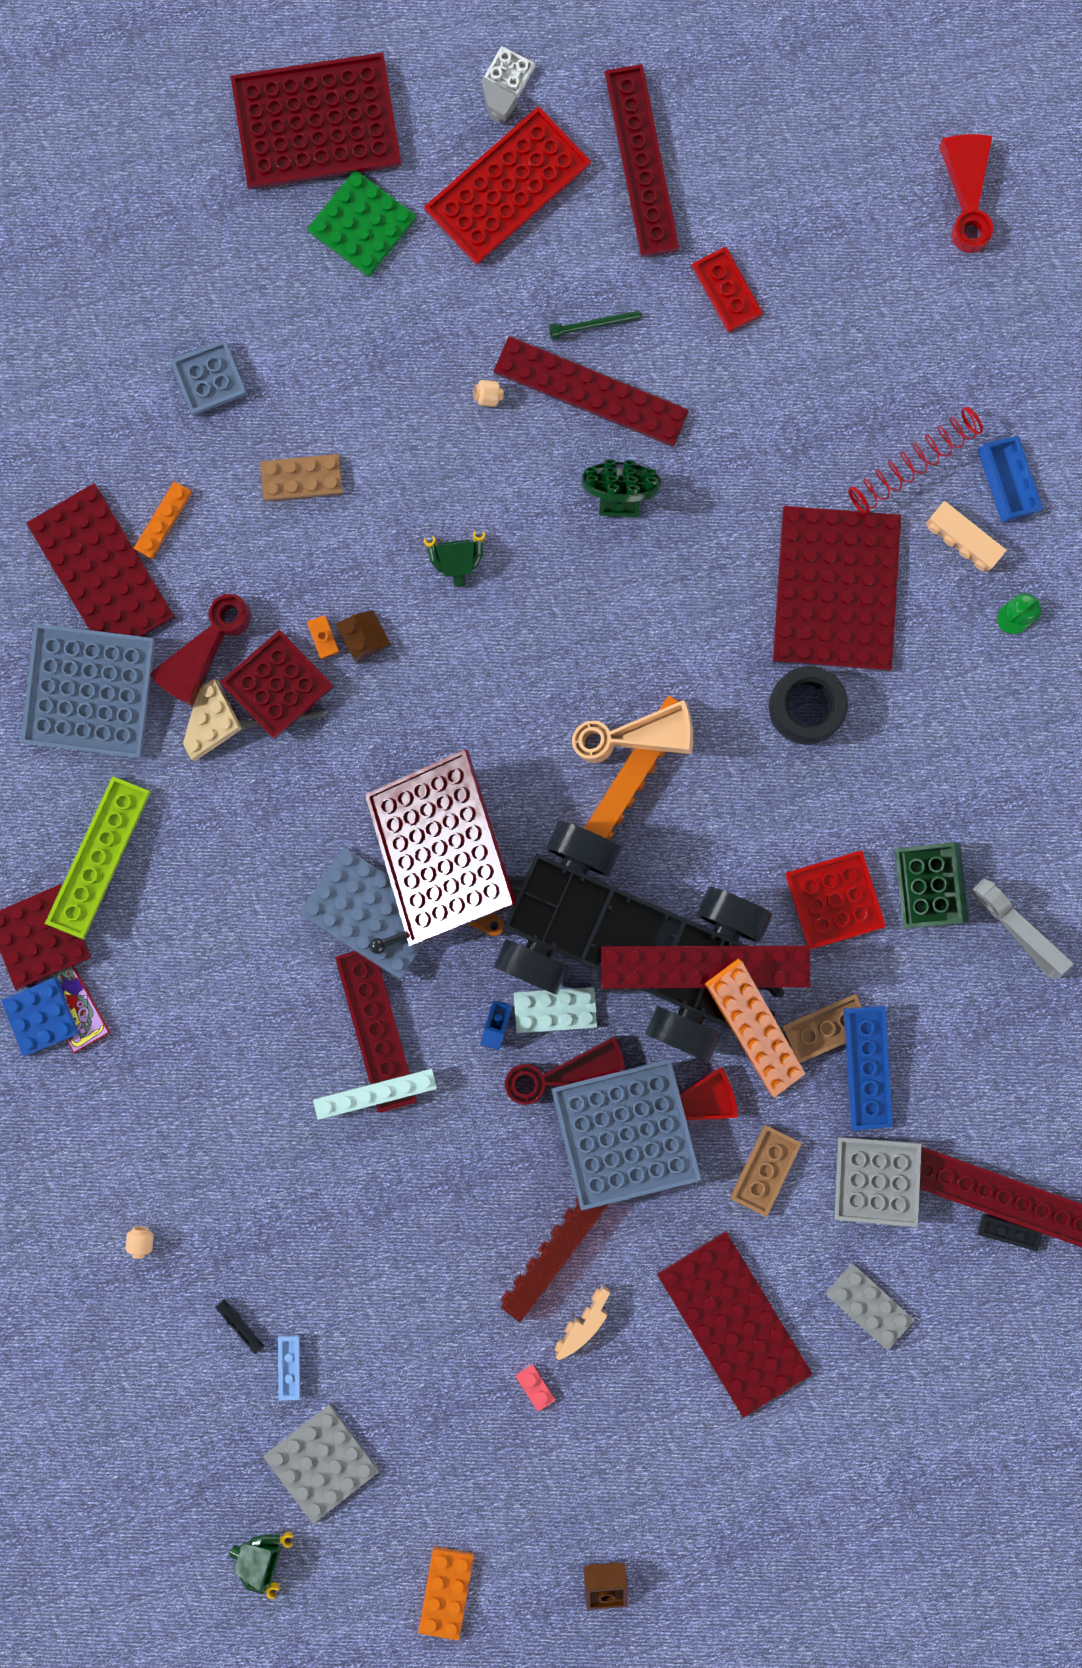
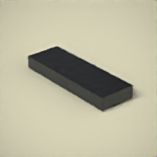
(1009, 1233)

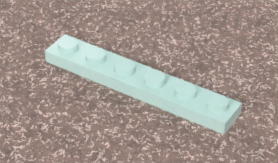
(375, 1094)

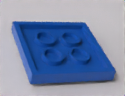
(40, 1016)

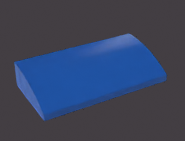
(1010, 478)

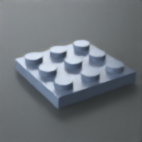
(208, 377)

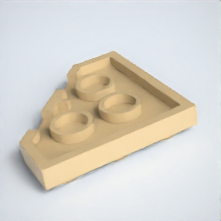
(210, 721)

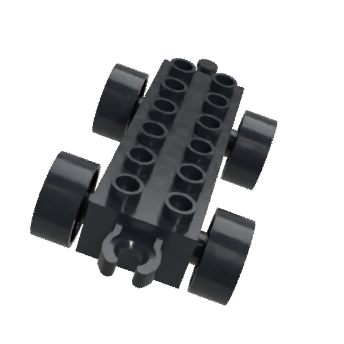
(576, 915)

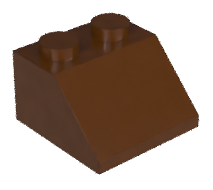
(363, 635)
(605, 1586)

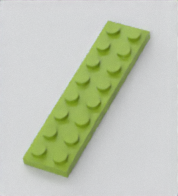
(97, 858)

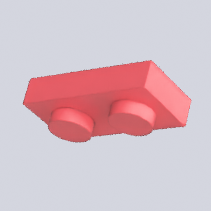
(535, 1387)

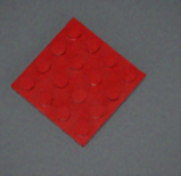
(835, 900)

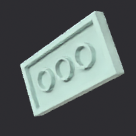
(549, 1012)

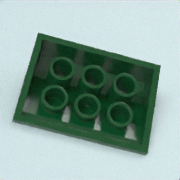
(931, 885)

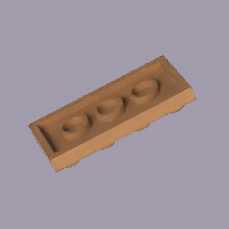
(301, 477)
(819, 1030)
(765, 1170)

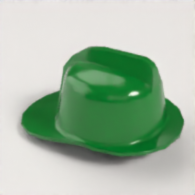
(1019, 613)

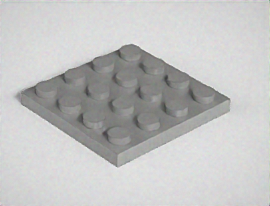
(878, 1181)
(321, 1463)

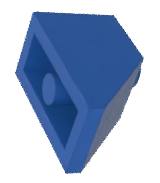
(496, 1025)

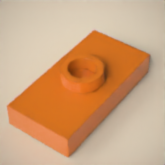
(323, 637)

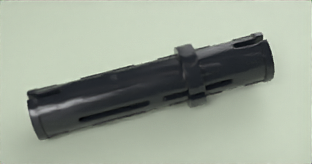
(243, 1331)

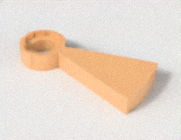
(661, 731)

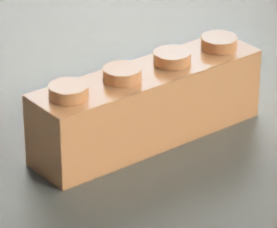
(965, 537)

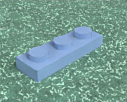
(289, 1367)

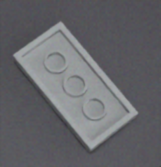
(869, 1306)

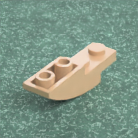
(581, 1331)

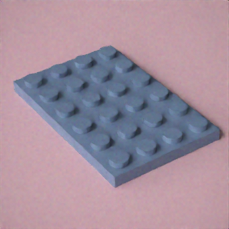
(358, 905)

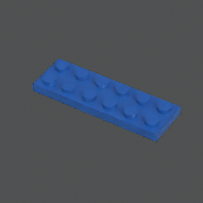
(868, 1067)

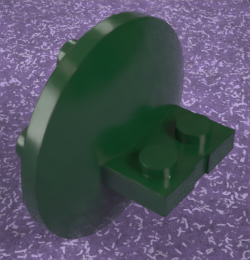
(620, 488)

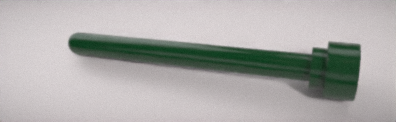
(557, 331)

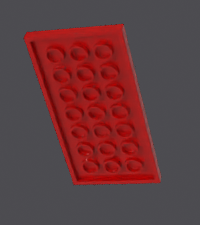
(507, 185)

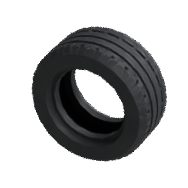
(828, 685)

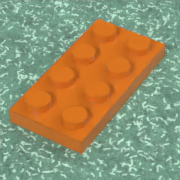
(446, 1593)

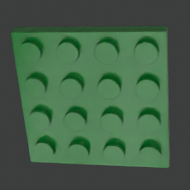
(361, 223)

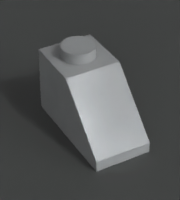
(498, 101)

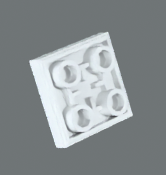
(510, 71)

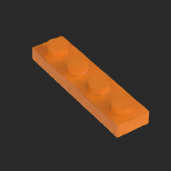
(163, 520)

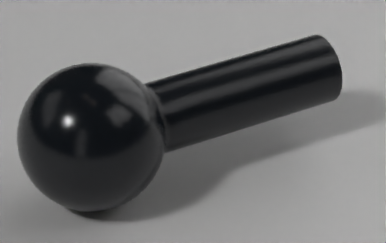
(378, 945)

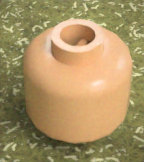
(488, 393)
(139, 1242)

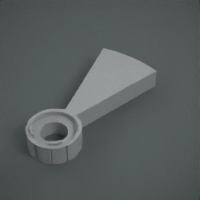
(1041, 950)

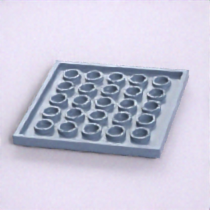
(87, 690)
(625, 1134)

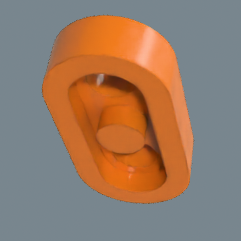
(484, 924)

